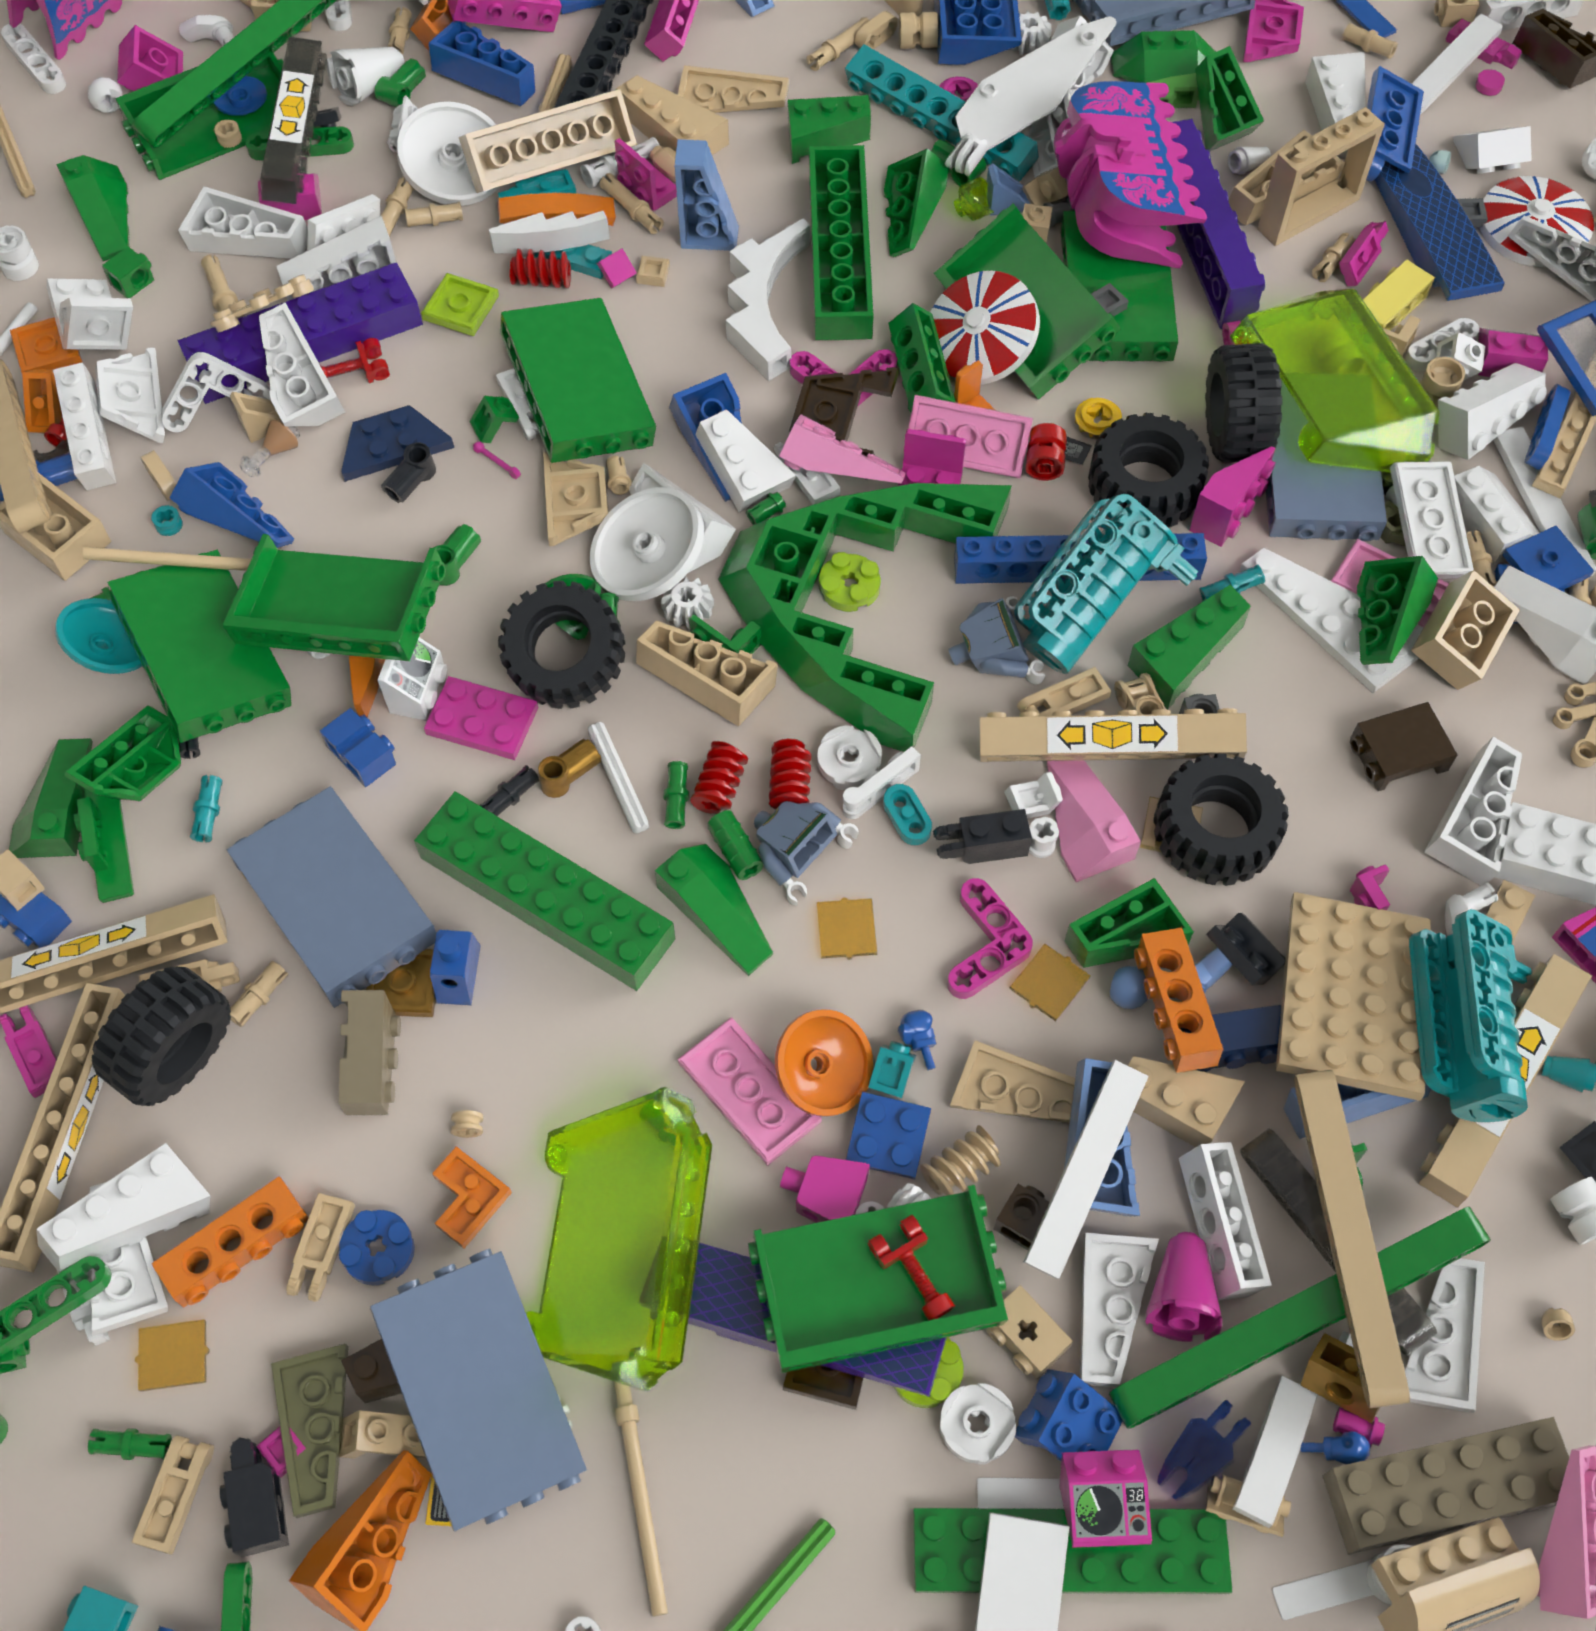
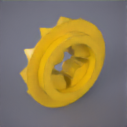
(1090, 409)

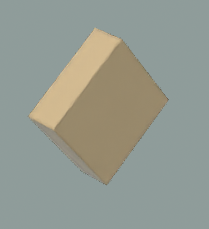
(653, 271)

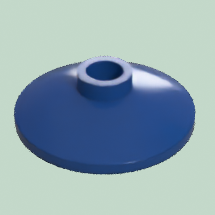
(252, 96)

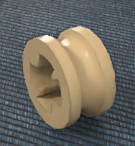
(228, 133)
(467, 1124)

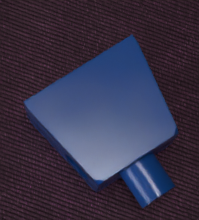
(454, 959)

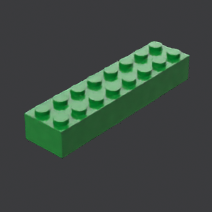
(840, 243)
(546, 890)

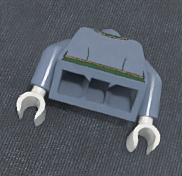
(995, 642)
(795, 838)

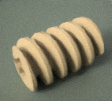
(961, 1162)

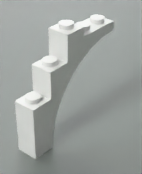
(756, 271)

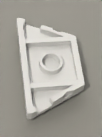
(131, 393)

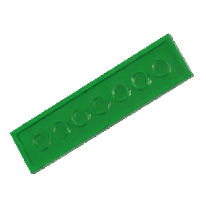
(1184, 1558)

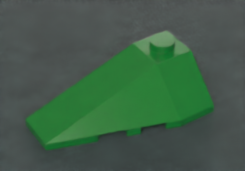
(912, 193)
(101, 201)
(1391, 604)
(47, 818)
(711, 898)

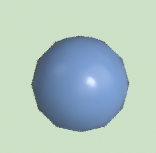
(1128, 988)

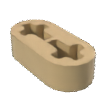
(877, 30)
(159, 473)

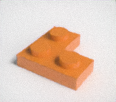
(477, 1200)

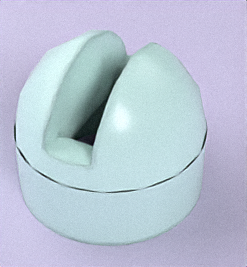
(1440, 160)

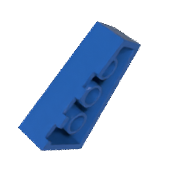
(481, 63)

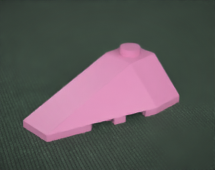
(1090, 822)
(1570, 1549)

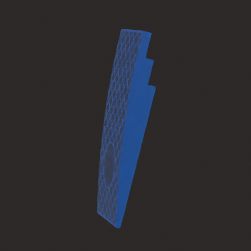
(1438, 230)

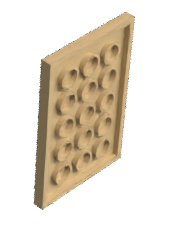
(1350, 996)

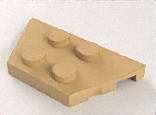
(573, 498)

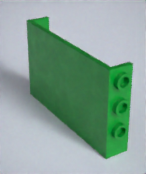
(197, 140)
(1070, 317)
(1150, 318)
(577, 380)
(333, 602)
(189, 657)
(838, 1303)

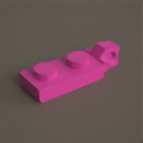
(1497, 50)
(1363, 253)

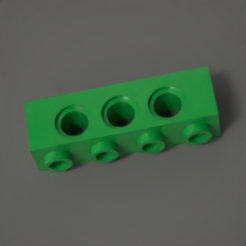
(920, 355)

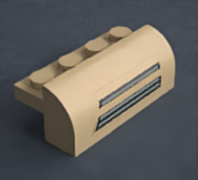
(1457, 1580)

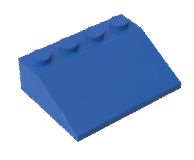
(976, 29)

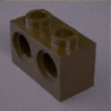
(1017, 1229)

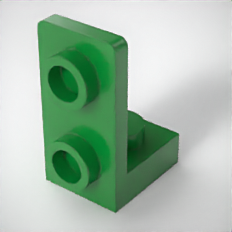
(744, 638)

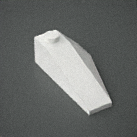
(1560, 252)
(1555, 622)

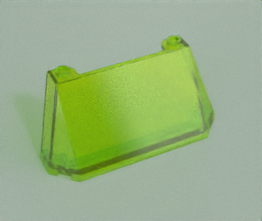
(1346, 380)
(624, 1239)

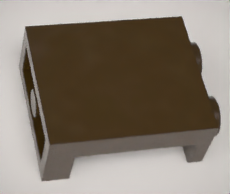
(1402, 745)

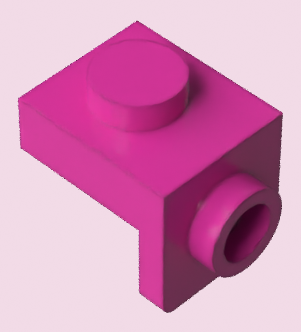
(1367, 889)

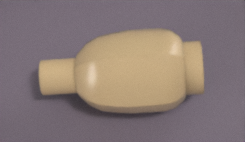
(664, 161)

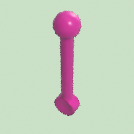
(479, 447)

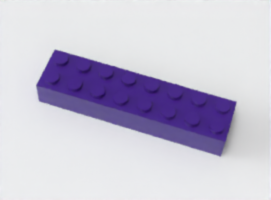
(1218, 245)
(329, 318)

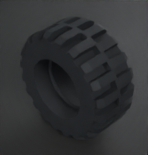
(1243, 401)
(1155, 442)
(541, 611)
(1234, 785)
(161, 1035)

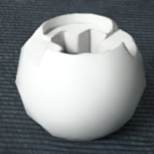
(103, 94)

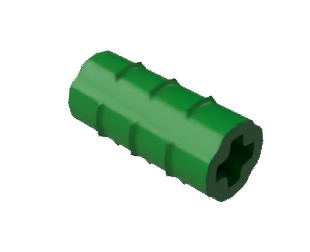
(735, 845)

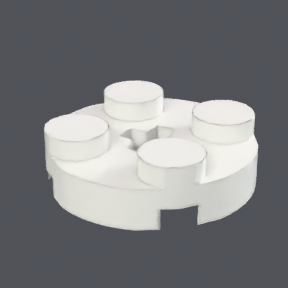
(845, 773)
(1000, 1420)

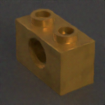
(1336, 1377)

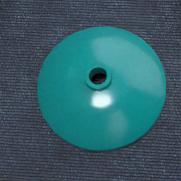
(95, 637)

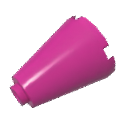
(1185, 1292)

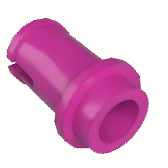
(1347, 1421)

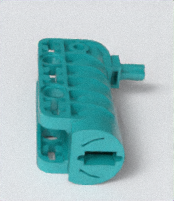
(1099, 580)
(1470, 1017)

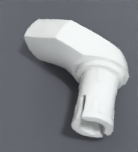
(207, 26)
(1474, 900)

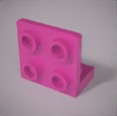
(642, 177)
(932, 458)

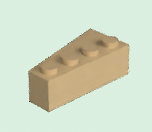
(671, 117)
(1250, 193)

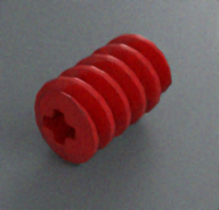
(540, 269)
(789, 772)
(718, 778)

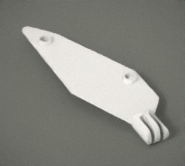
(1024, 92)

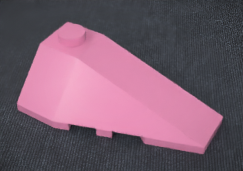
(816, 449)

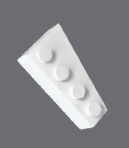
(1336, 87)
(242, 227)
(342, 257)
(1488, 409)
(1477, 817)
(132, 1205)

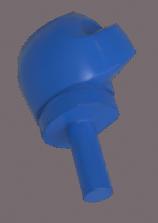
(917, 1031)
(1345, 1449)

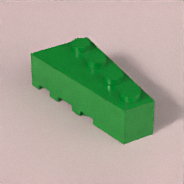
(1189, 643)

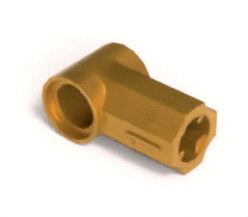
(568, 766)

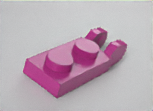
(30, 1050)

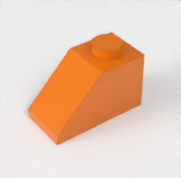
(40, 400)

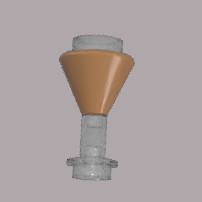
(277, 440)

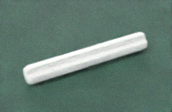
(618, 778)

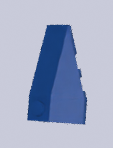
(699, 403)
(220, 499)

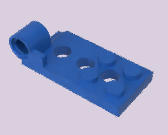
(1404, 121)

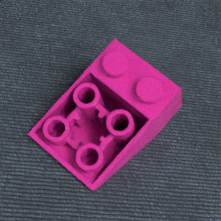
(1231, 496)

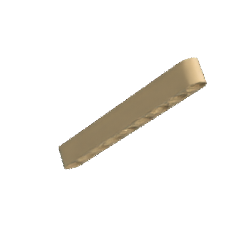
(18, 467)
(1351, 1240)

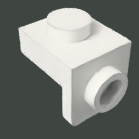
(1035, 797)

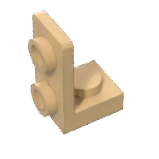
(379, 1434)

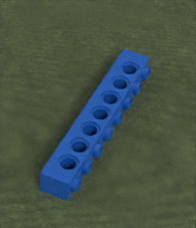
(1024, 557)

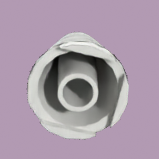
(359, 69)

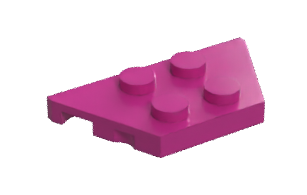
(1273, 29)

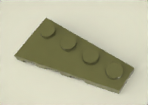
(312, 1405)

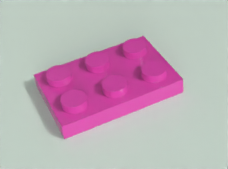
(481, 718)

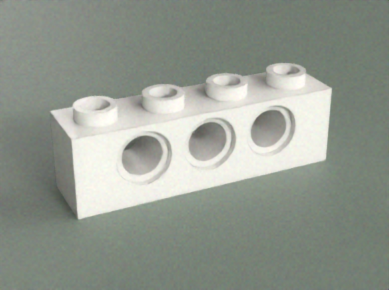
(1512, 12)
(84, 426)
(1224, 1220)

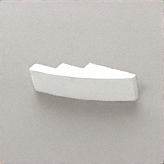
(550, 234)
(1275, 1452)

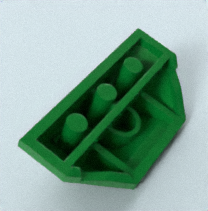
(1159, 55)
(130, 759)

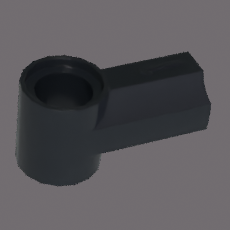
(415, 468)

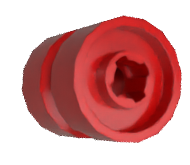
(1046, 451)

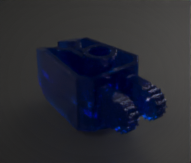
(1202, 1451)

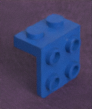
(1067, 1416)

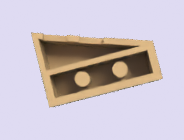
(1184, 1102)

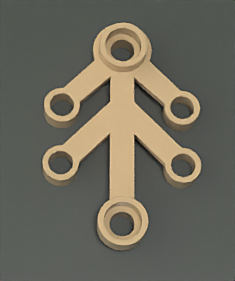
(228, 318)
(1587, 745)

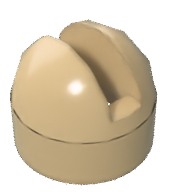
(1566, 1325)

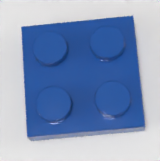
(889, 1135)

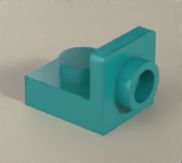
(892, 1069)

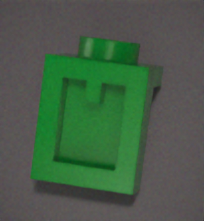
(490, 415)

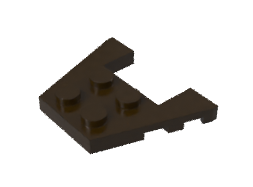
(835, 398)

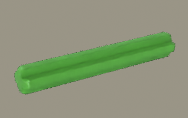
(783, 1577)

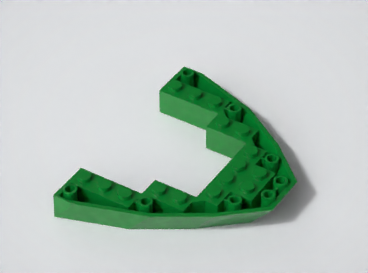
(779, 563)

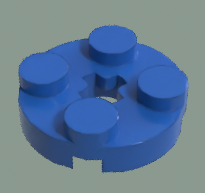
(385, 1265)

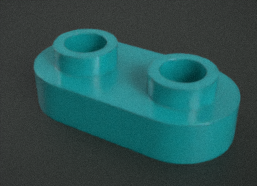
(909, 816)

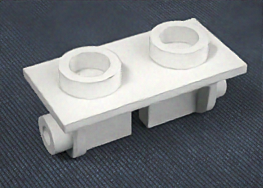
(400, 115)

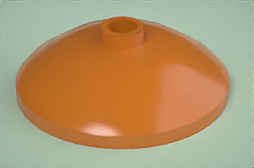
(841, 1057)

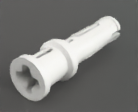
(607, 164)

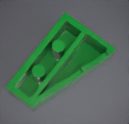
(1225, 100)
(827, 123)
(1117, 927)

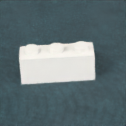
(1492, 511)

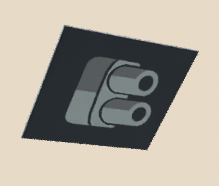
(1076, 450)

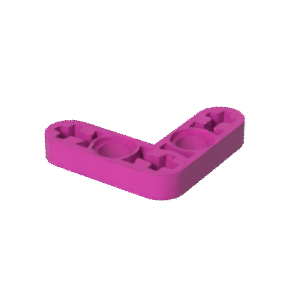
(817, 367)
(1000, 937)

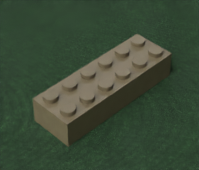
(1448, 1485)

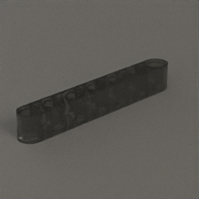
(1300, 1198)

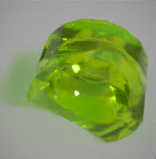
(973, 200)

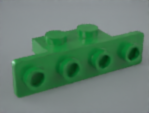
(104, 845)

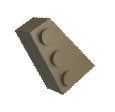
(368, 1053)

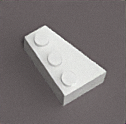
(742, 461)

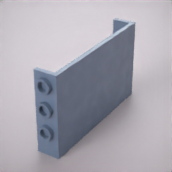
(1157, 15)
(1316, 498)
(333, 895)
(478, 1390)

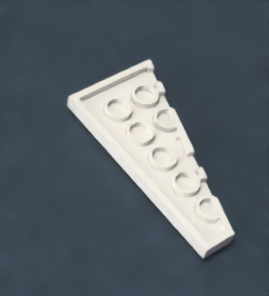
(1327, 615)

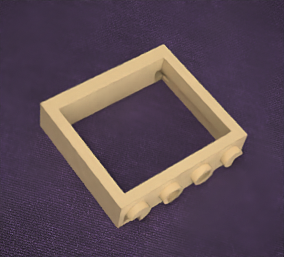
(1284, 217)

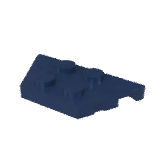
(381, 441)

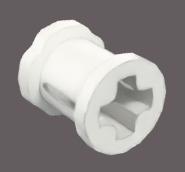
(1048, 829)

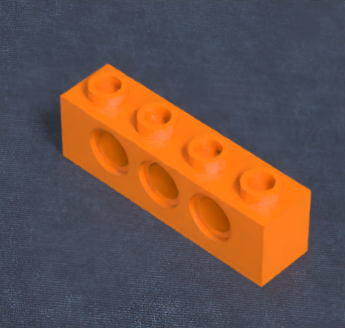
(1171, 951)
(178, 1265)

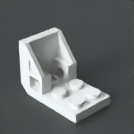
(89, 315)

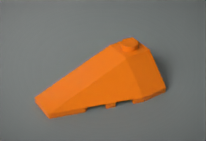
(354, 1560)

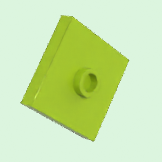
(460, 304)

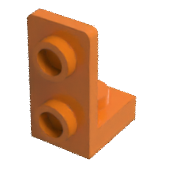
(968, 386)

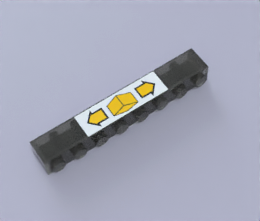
(293, 121)

